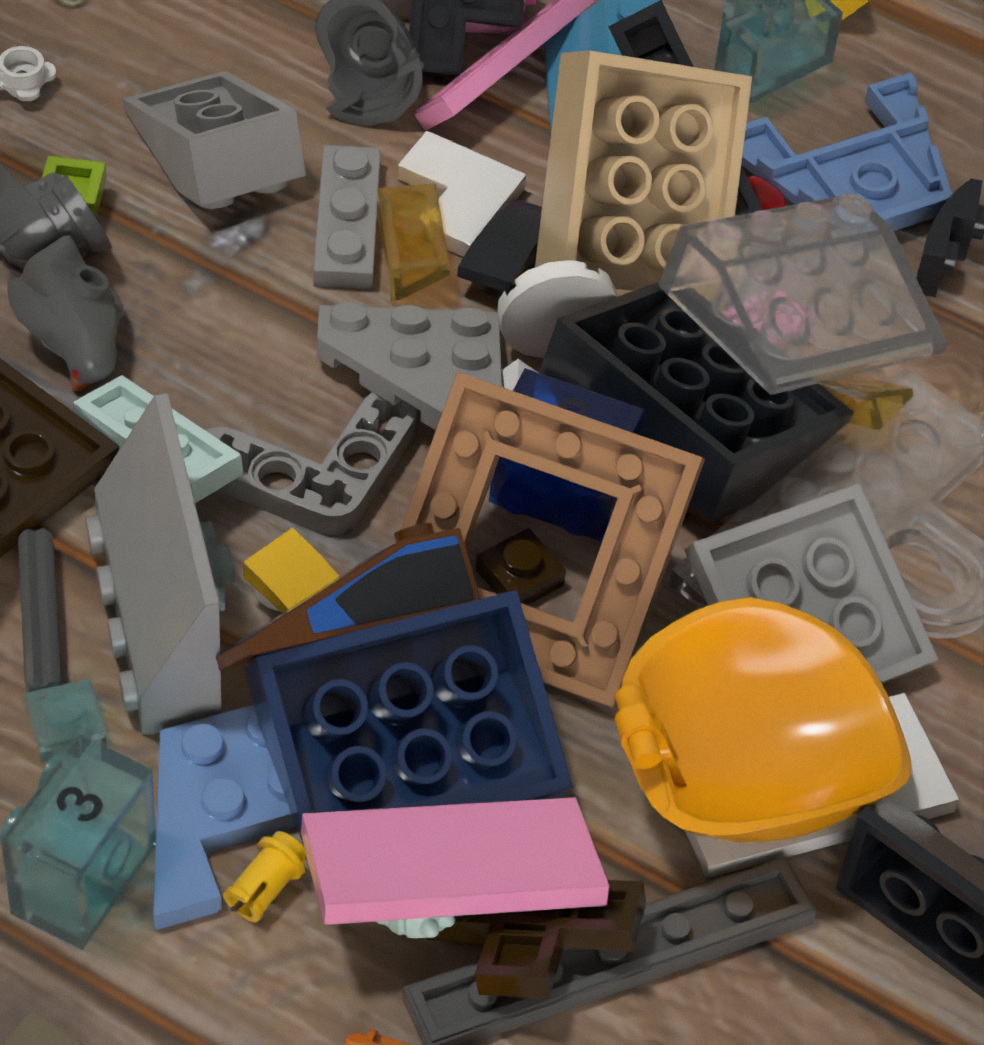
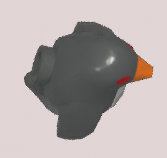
(69, 310)

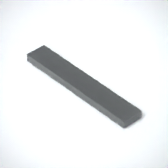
(671, 938)

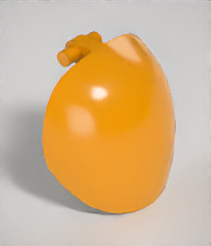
(758, 724)

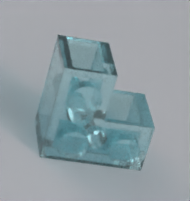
(776, 40)

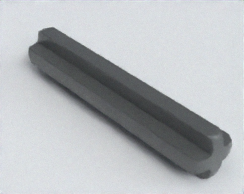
(39, 610)

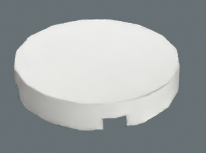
(544, 296)

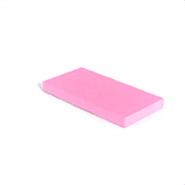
(452, 860)

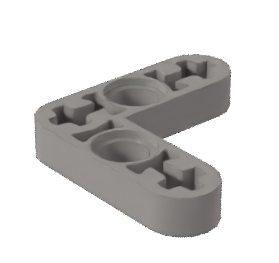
(332, 477)

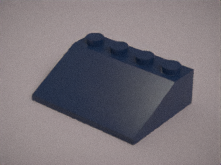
(411, 714)

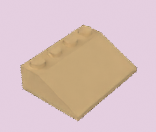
(636, 159)

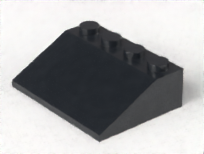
(693, 395)

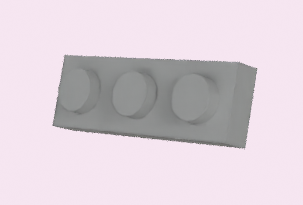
(347, 217)

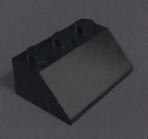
(919, 887)

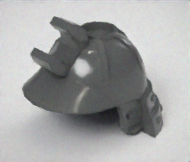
(371, 61)
(41, 214)

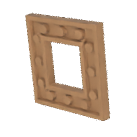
(652, 495)

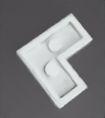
(467, 184)

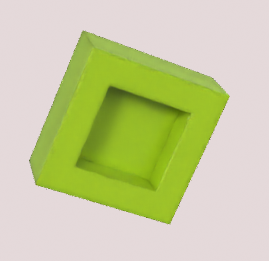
(86, 176)

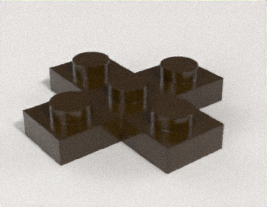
(527, 946)

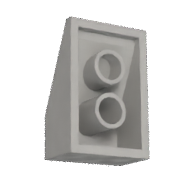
(219, 137)

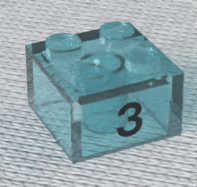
(78, 840)

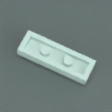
(116, 410)

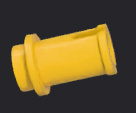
(264, 878)

